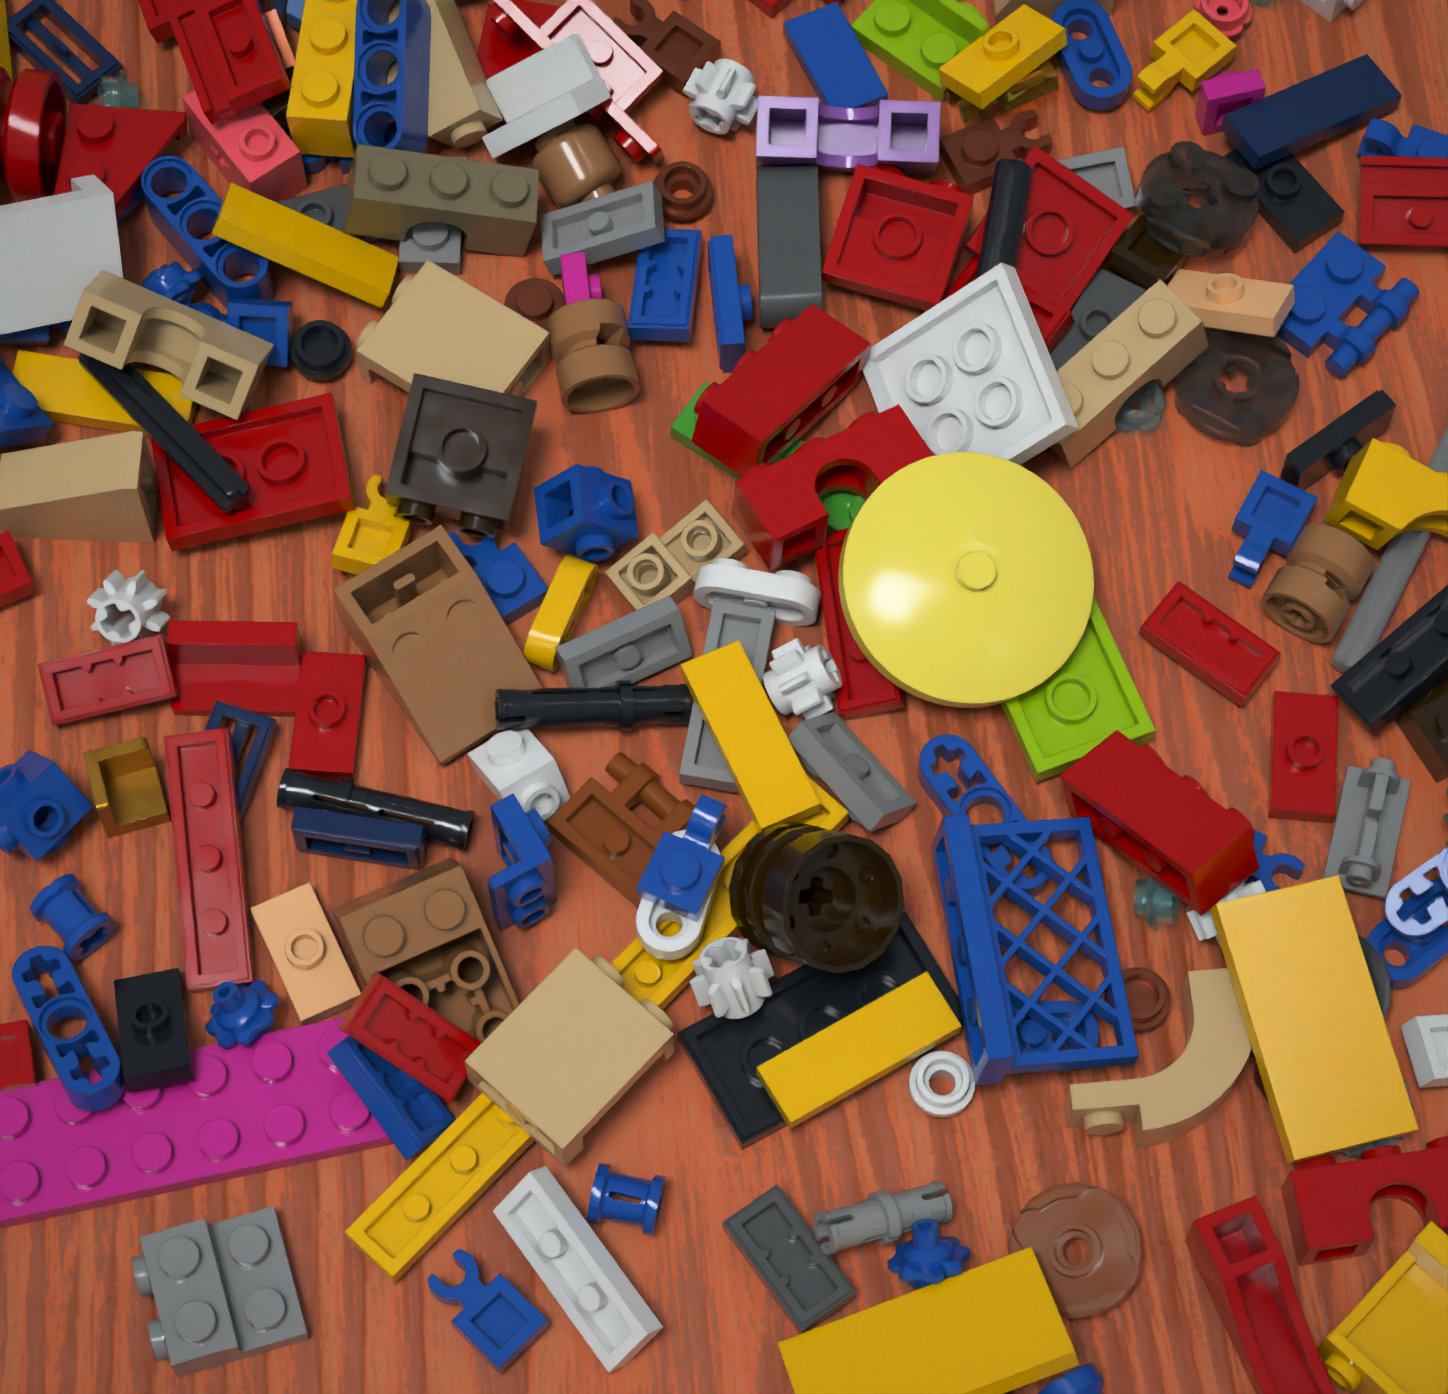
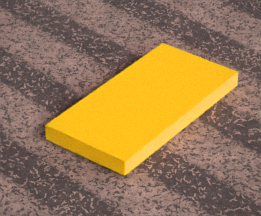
(1313, 1019)
(957, 1336)

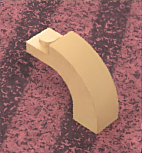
(1188, 1089)

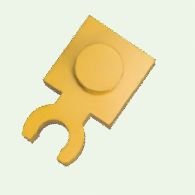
(370, 532)

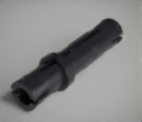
(581, 707)
(450, 825)

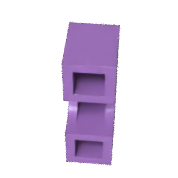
(837, 138)

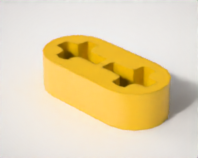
(560, 611)

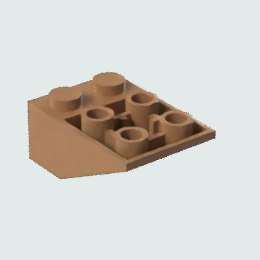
(434, 641)
(431, 944)

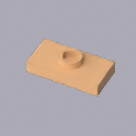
(1234, 302)
(306, 954)

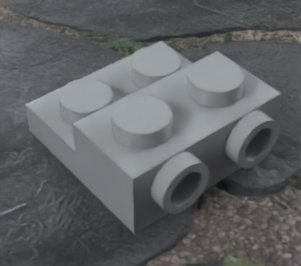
(219, 1291)

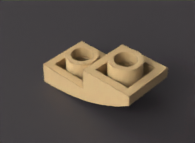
(671, 562)

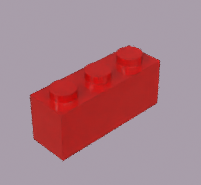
(779, 390)
(1161, 821)

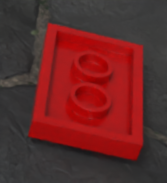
(284, 453)

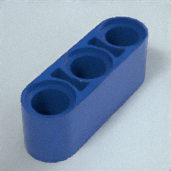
(408, 95)
(194, 214)

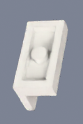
(544, 93)

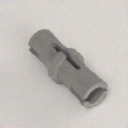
(881, 1217)

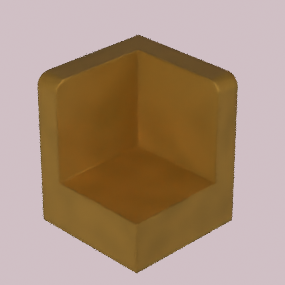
(126, 787)

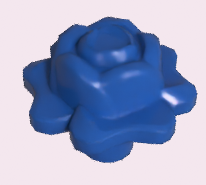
(173, 282)
(241, 1013)
(928, 1256)

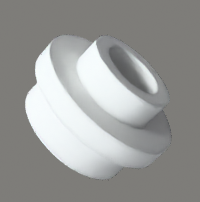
(941, 1065)

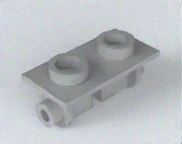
(1367, 828)

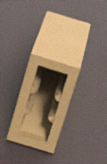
(458, 91)
(81, 490)

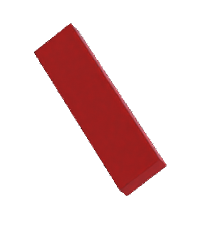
(209, 859)

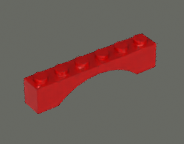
(1257, 1299)

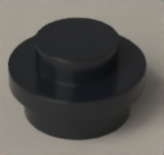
(320, 350)

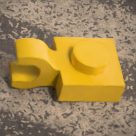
(1184, 53)

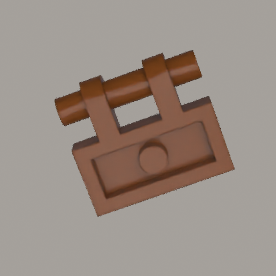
(609, 834)

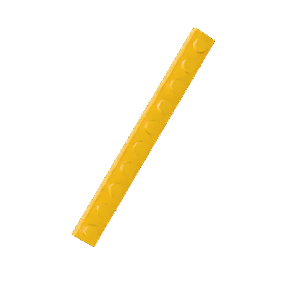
(485, 1140)

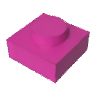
(1225, 94)
(575, 281)

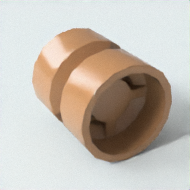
(593, 356)
(1317, 583)

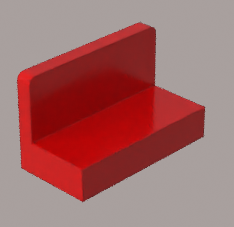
(235, 664)

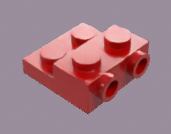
(898, 236)

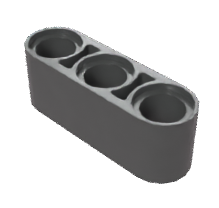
(787, 242)

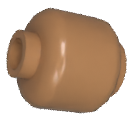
(575, 163)

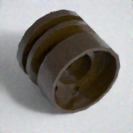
(845, 904)

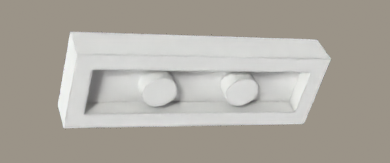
(577, 1269)

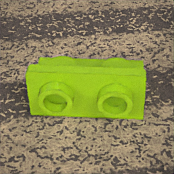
(919, 36)

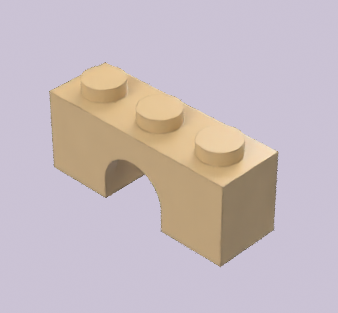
(133, 324)
(1144, 343)

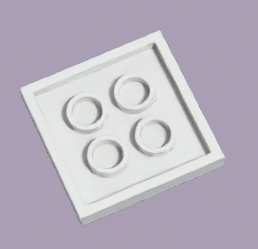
(975, 373)

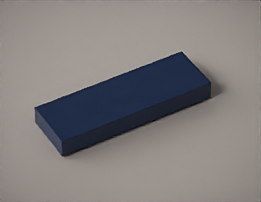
(1310, 111)

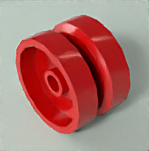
(31, 132)

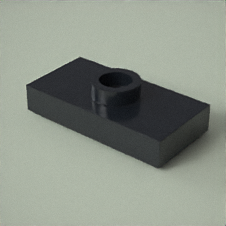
(1292, 200)
(1338, 441)
(153, 1030)

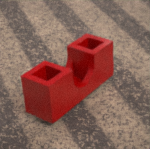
(781, 500)
(1331, 1201)

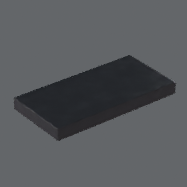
(800, 1006)

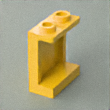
(1399, 1329)

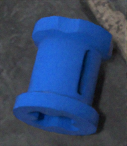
(72, 917)
(610, 1183)

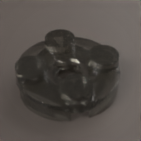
(1202, 174)
(1241, 415)

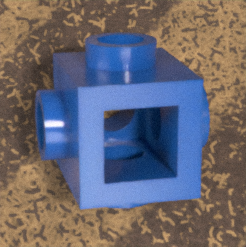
(586, 512)
(37, 806)

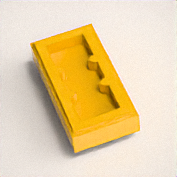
(1003, 56)

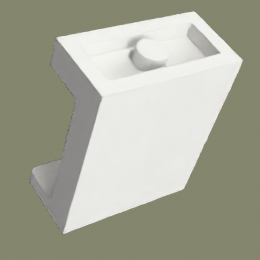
(54, 252)

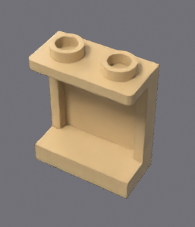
(454, 335)
(569, 1053)

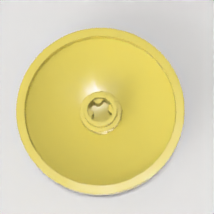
(966, 579)

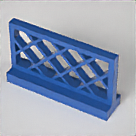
(978, 959)

